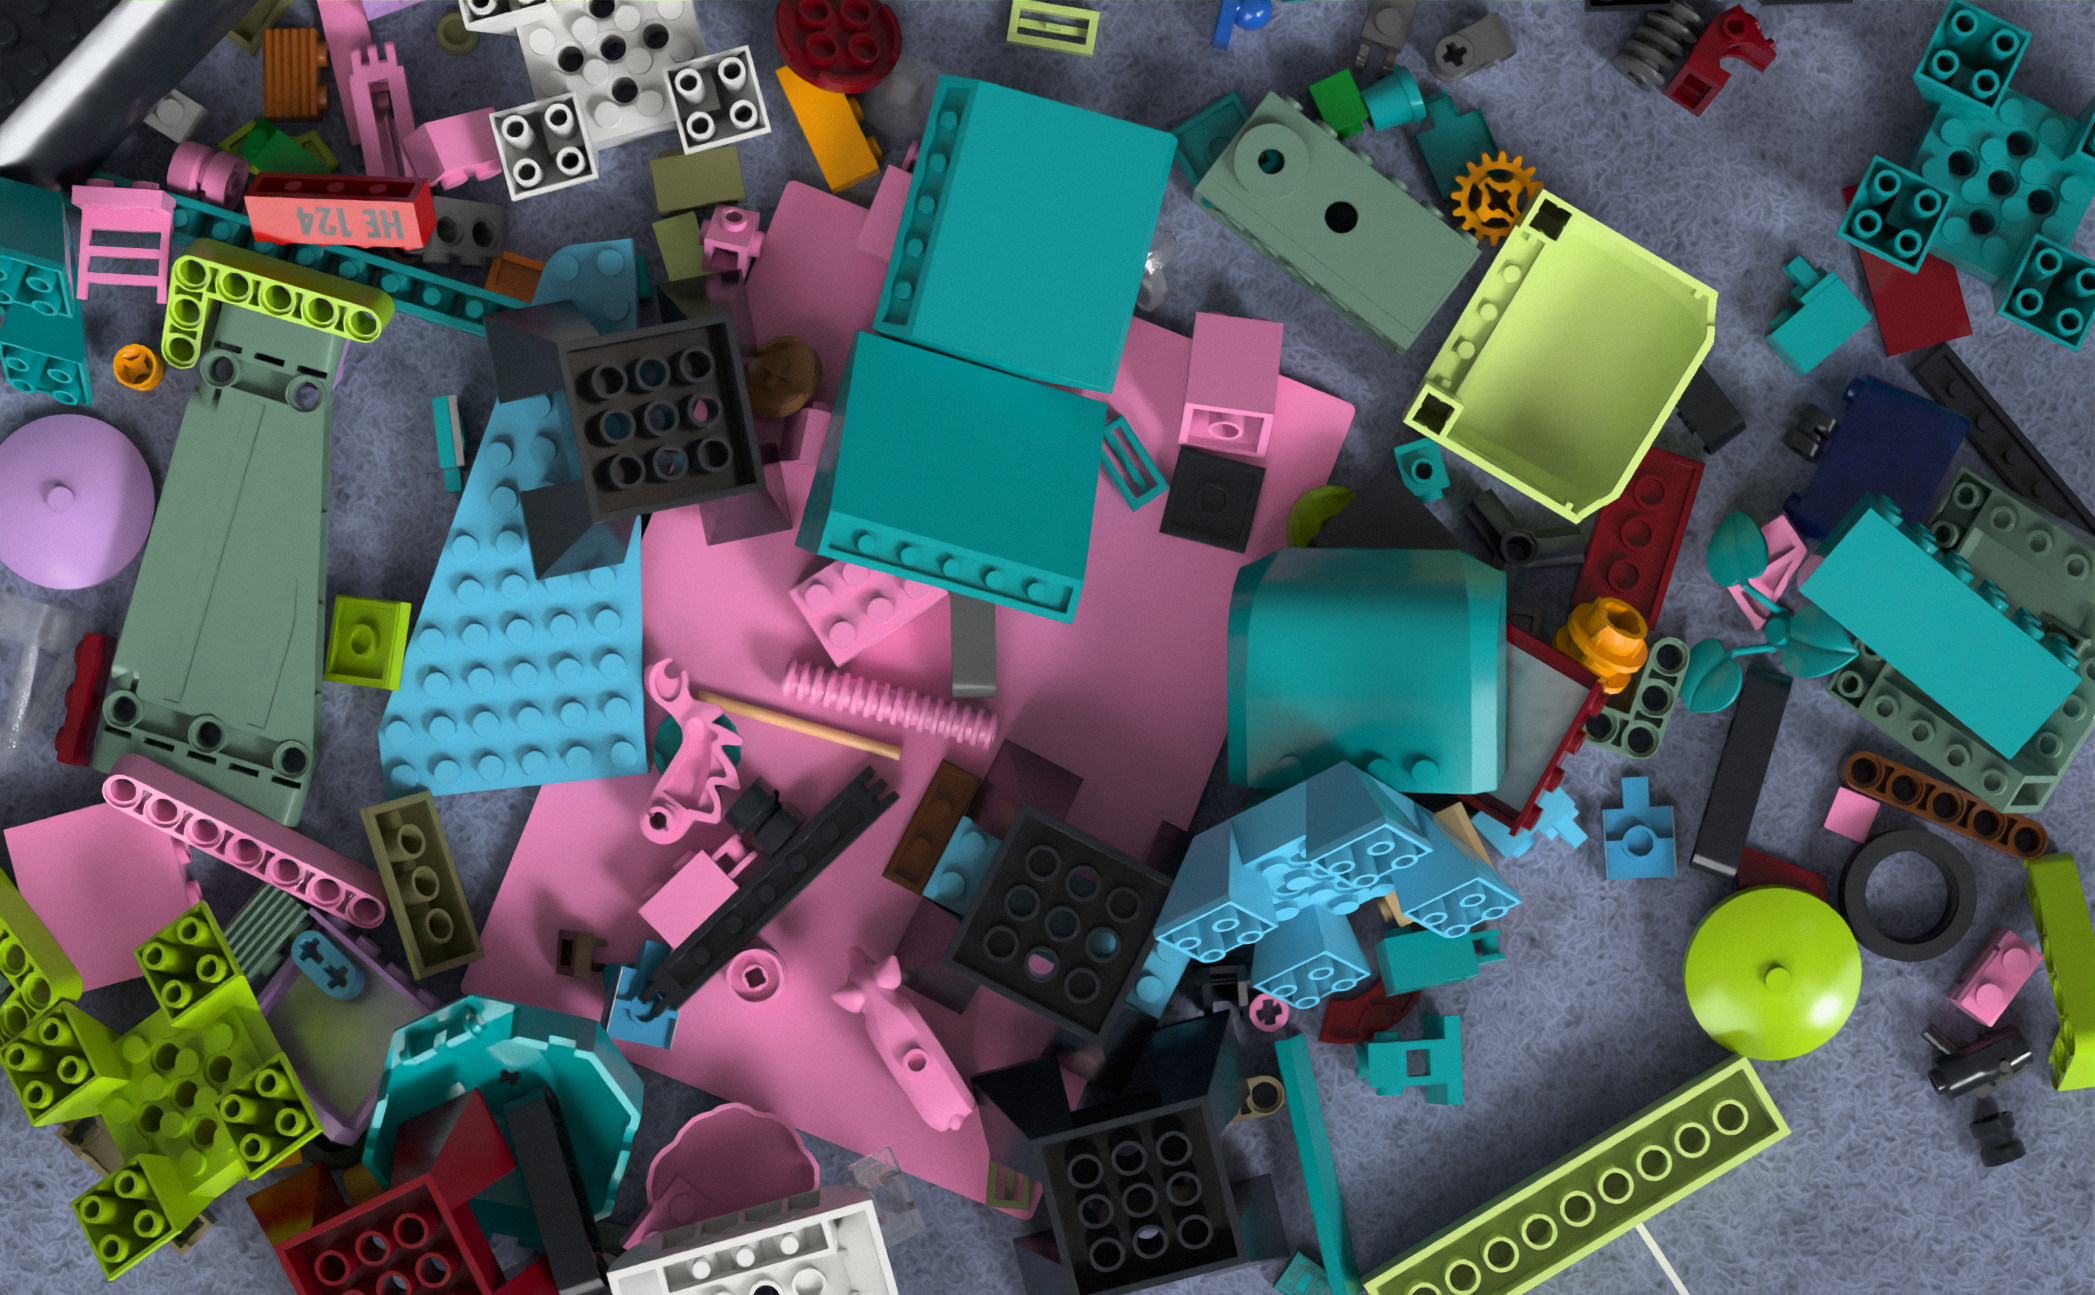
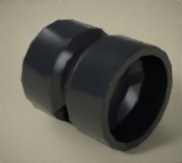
(765, 817)

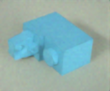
(1555, 820)

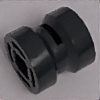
(1810, 433)
(1996, 1134)

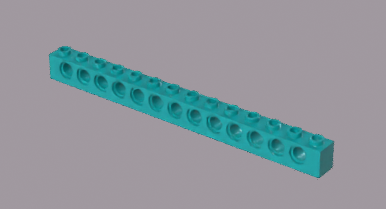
(411, 289)

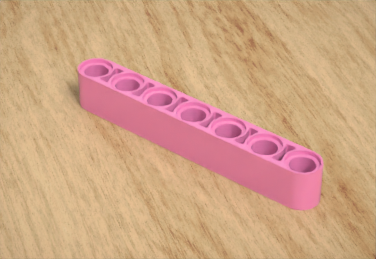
(237, 823)

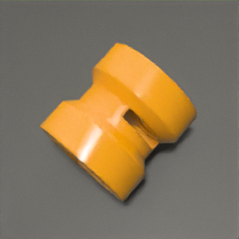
(131, 363)

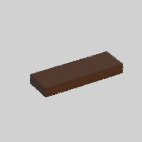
(932, 827)

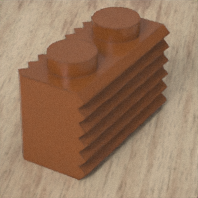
(294, 75)

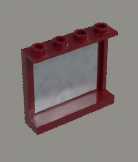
(1545, 718)

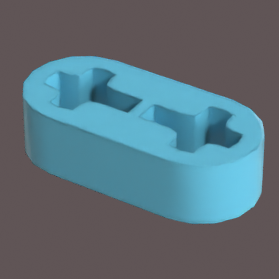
(335, 958)

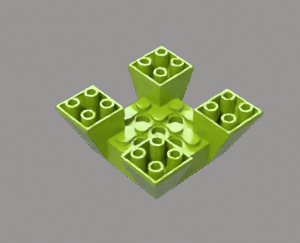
(186, 1093)

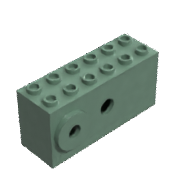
(1381, 274)

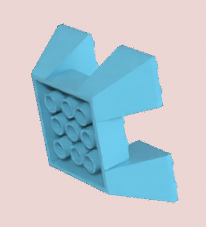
(1307, 860)

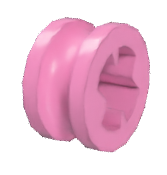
(1280, 1018)

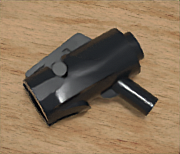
(1976, 1065)

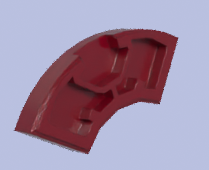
(1362, 1015)

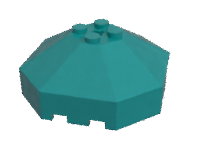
(467, 1049)

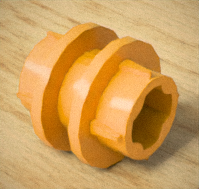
(1606, 639)

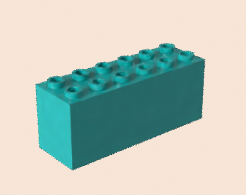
(1940, 623)

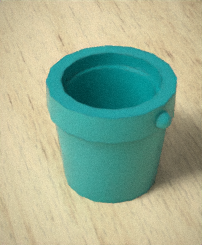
(1394, 100)

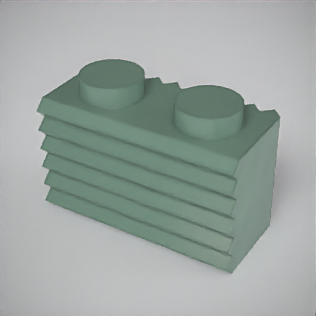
(265, 927)

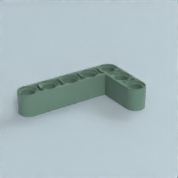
(1636, 714)

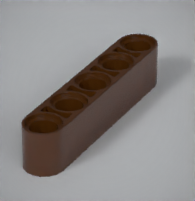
(1962, 805)

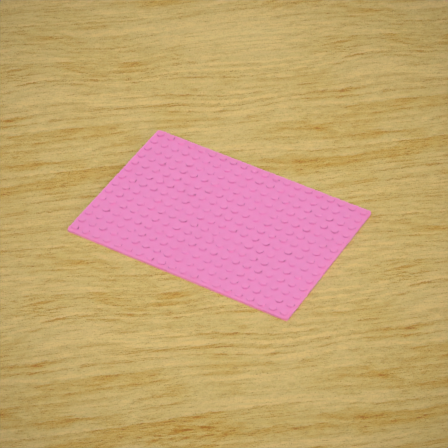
(1116, 698)

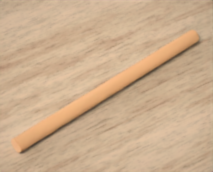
(801, 725)

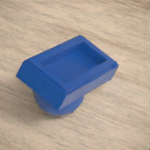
(1244, 13)

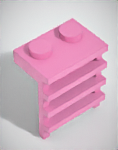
(131, 209)

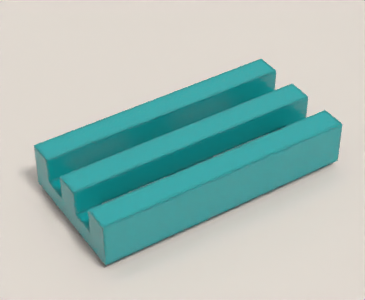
(1147, 494)

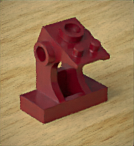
(1727, 36)

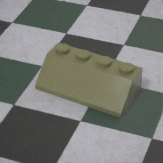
(422, 884)

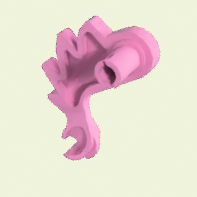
(690, 781)

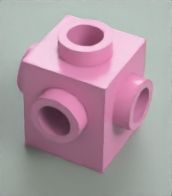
(730, 239)

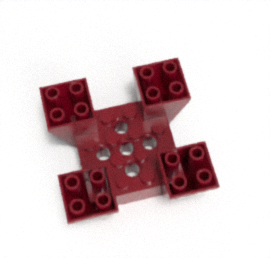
(421, 1215)

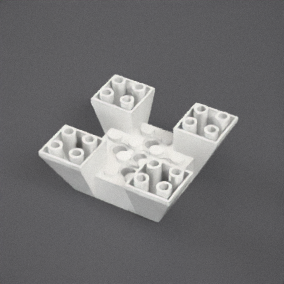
(577, 112)

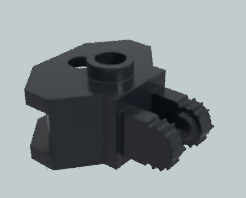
(1224, 981)

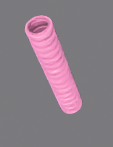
(889, 704)

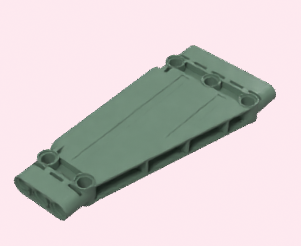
(236, 577)

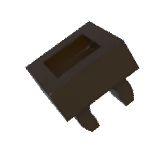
(575, 953)

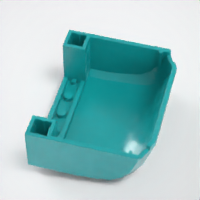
(1369, 665)

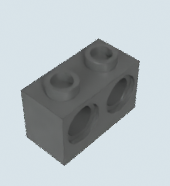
(464, 232)

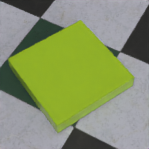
(367, 642)

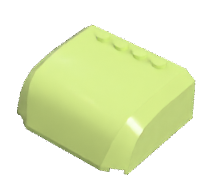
(1565, 359)

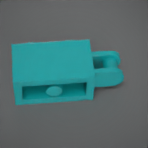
(1429, 960)

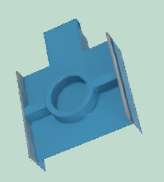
(1638, 837)
(625, 1015)

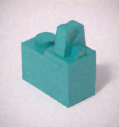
(1823, 318)

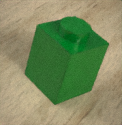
(1339, 104)

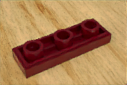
(85, 699)

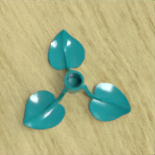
(1810, 640)

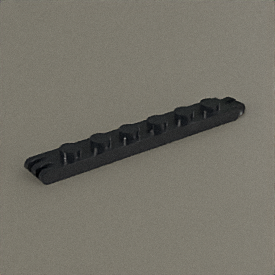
(767, 893)

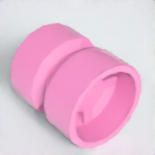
(202, 174)
(757, 976)

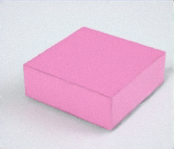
(1850, 814)

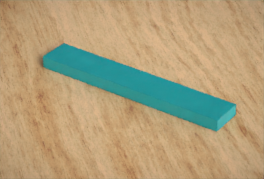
(1317, 1165)

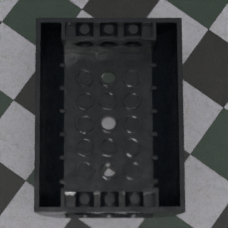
(90, 74)

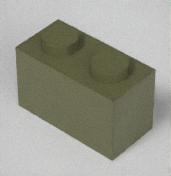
(697, 180)

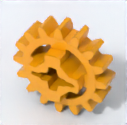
(1480, 211)

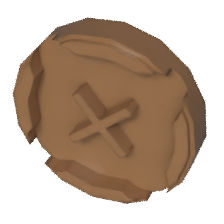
(782, 377)

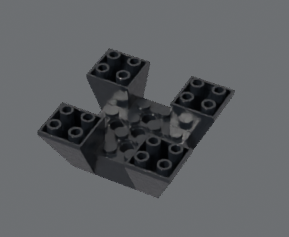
(596, 376)
(990, 946)
(1176, 1129)

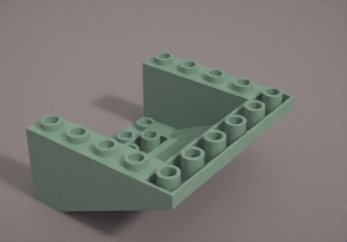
(2039, 566)

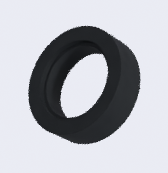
(1960, 895)

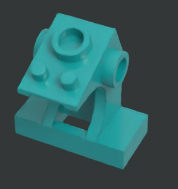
(1384, 1061)

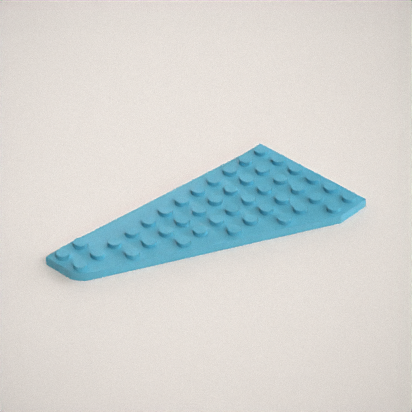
(513, 671)

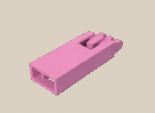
(382, 140)

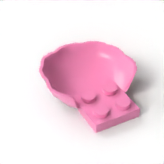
(723, 1166)

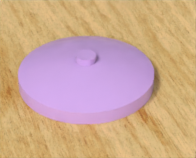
(73, 501)

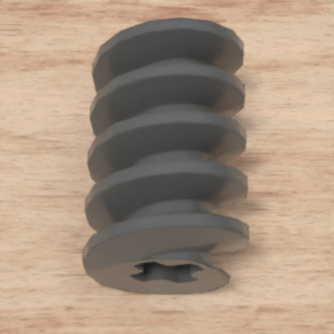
(1656, 43)

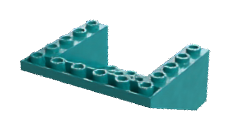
(1024, 234)
(957, 478)

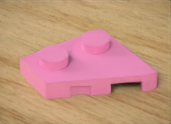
(1785, 554)

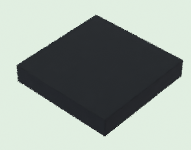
(1212, 500)

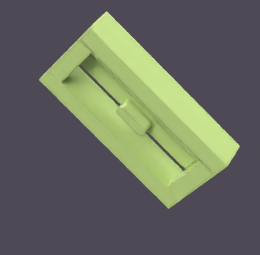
(1051, 44)

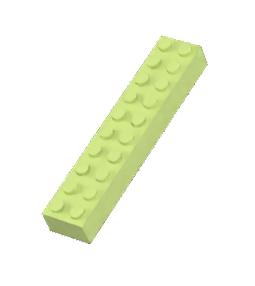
(1594, 1190)

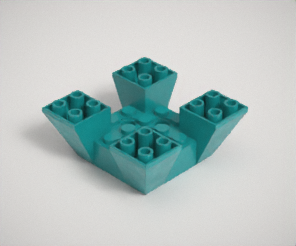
(1929, 207)
(44, 321)

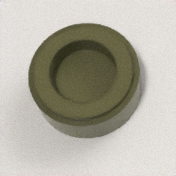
(453, 35)

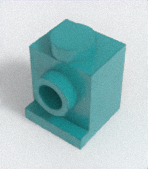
(1409, 456)

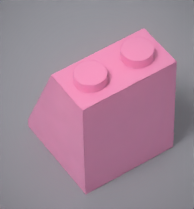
(1231, 384)

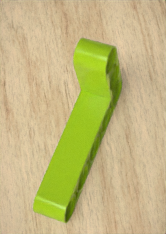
(261, 295)
(2070, 964)
(32, 965)

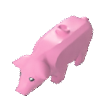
(905, 1040)

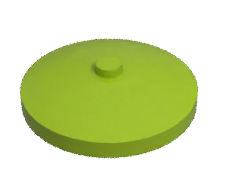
(1771, 972)

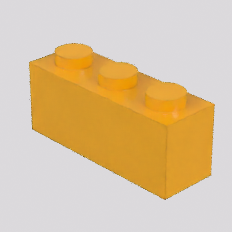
(832, 132)

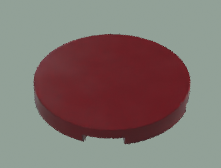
(838, 42)

